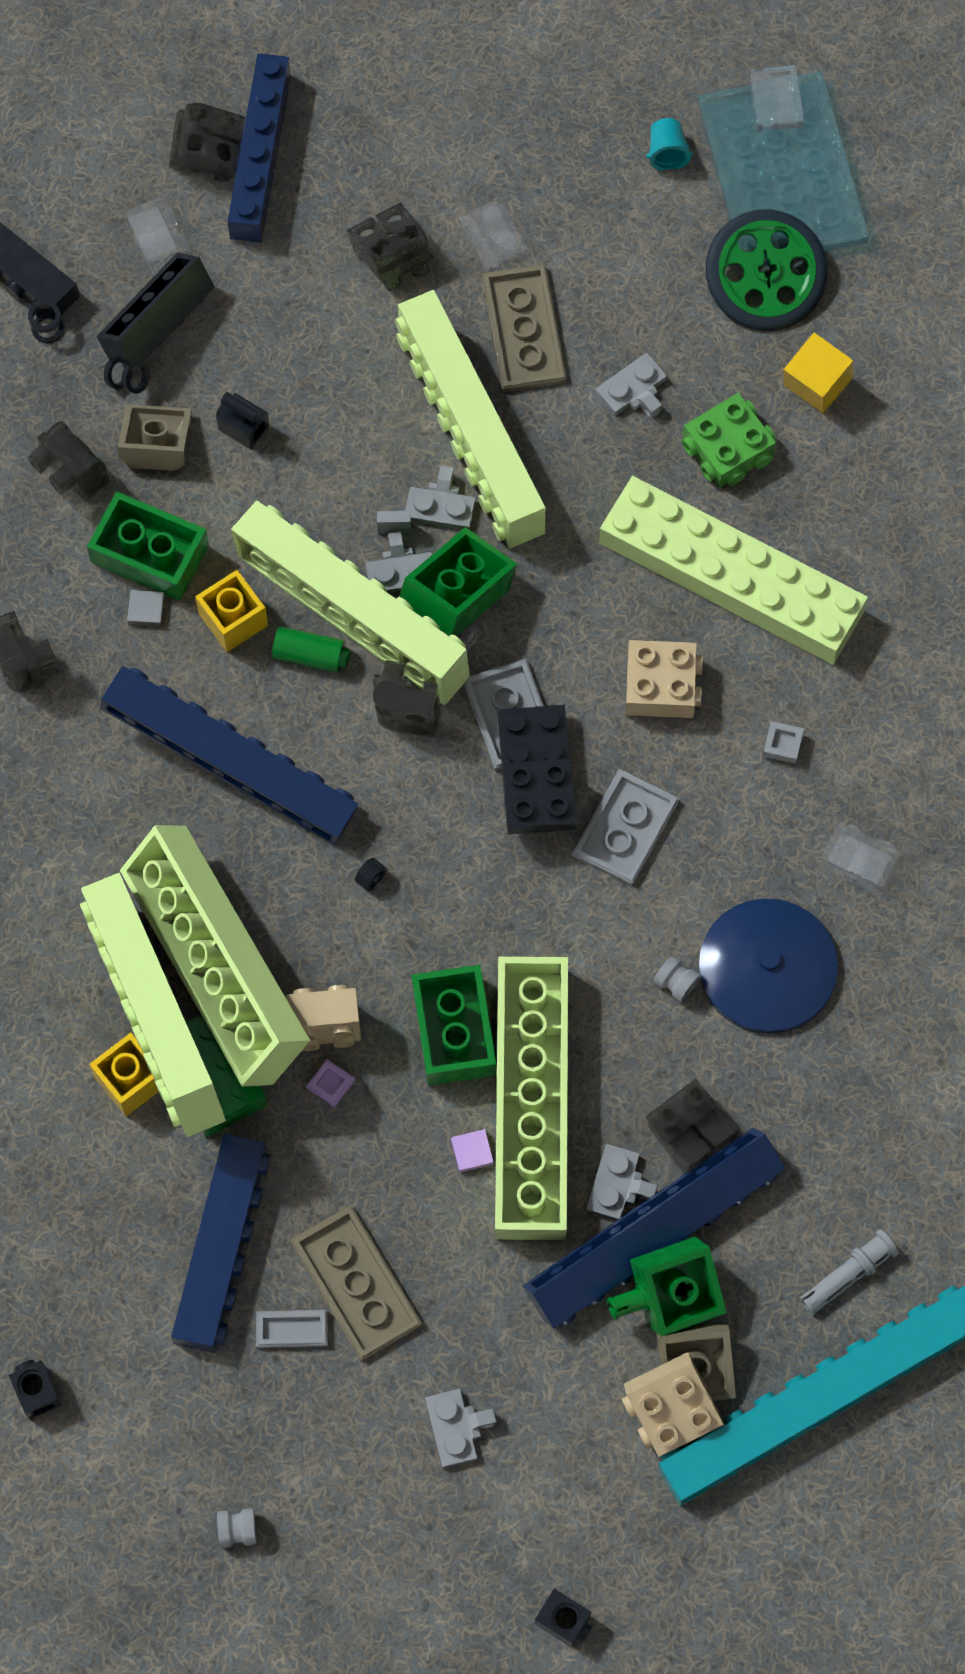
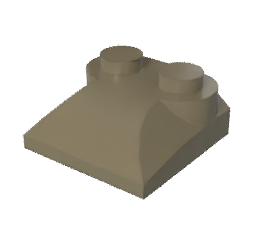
(154, 437)
(710, 1351)

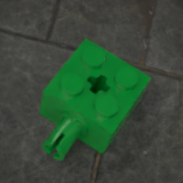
(658, 1274)

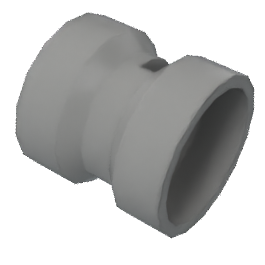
(676, 978)
(236, 1528)

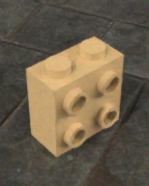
(662, 679)
(327, 1015)
(671, 1405)

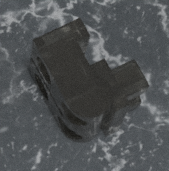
(206, 140)
(392, 246)
(70, 460)
(21, 662)
(405, 708)
(692, 1109)

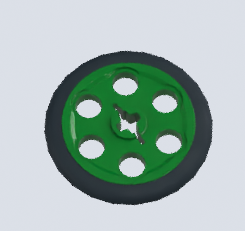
(801, 244)

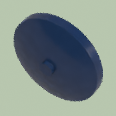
(768, 966)

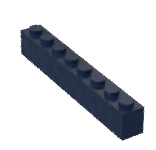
(228, 754)
(658, 1222)

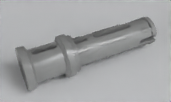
(862, 1262)

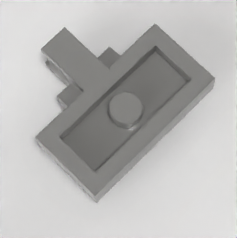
(634, 387)
(441, 503)
(395, 564)
(617, 1183)
(456, 1427)

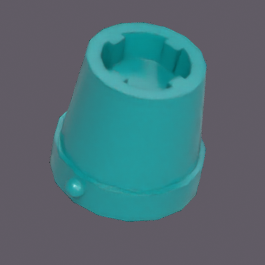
(668, 145)

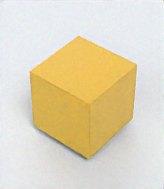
(818, 372)
(231, 610)
(125, 1075)

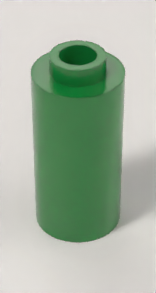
(310, 649)

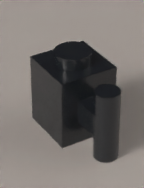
(241, 419)

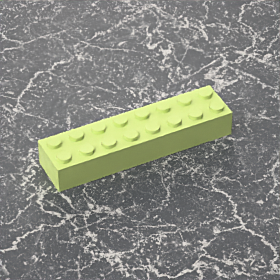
(470, 419)
(733, 570)
(350, 600)
(214, 956)
(150, 1006)
(532, 1099)

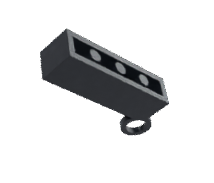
(37, 282)
(153, 317)

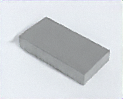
(291, 1329)

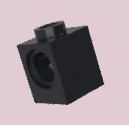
(39, 1403)
(558, 1603)

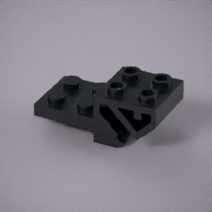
(536, 769)

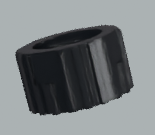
(370, 874)

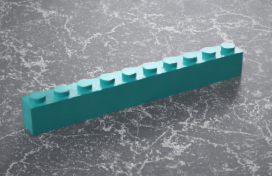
(817, 1397)

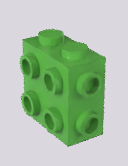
(729, 441)

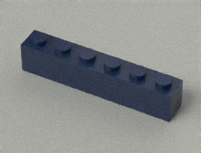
(259, 148)
(220, 1243)

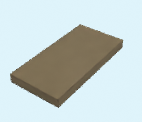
(524, 328)
(356, 1283)

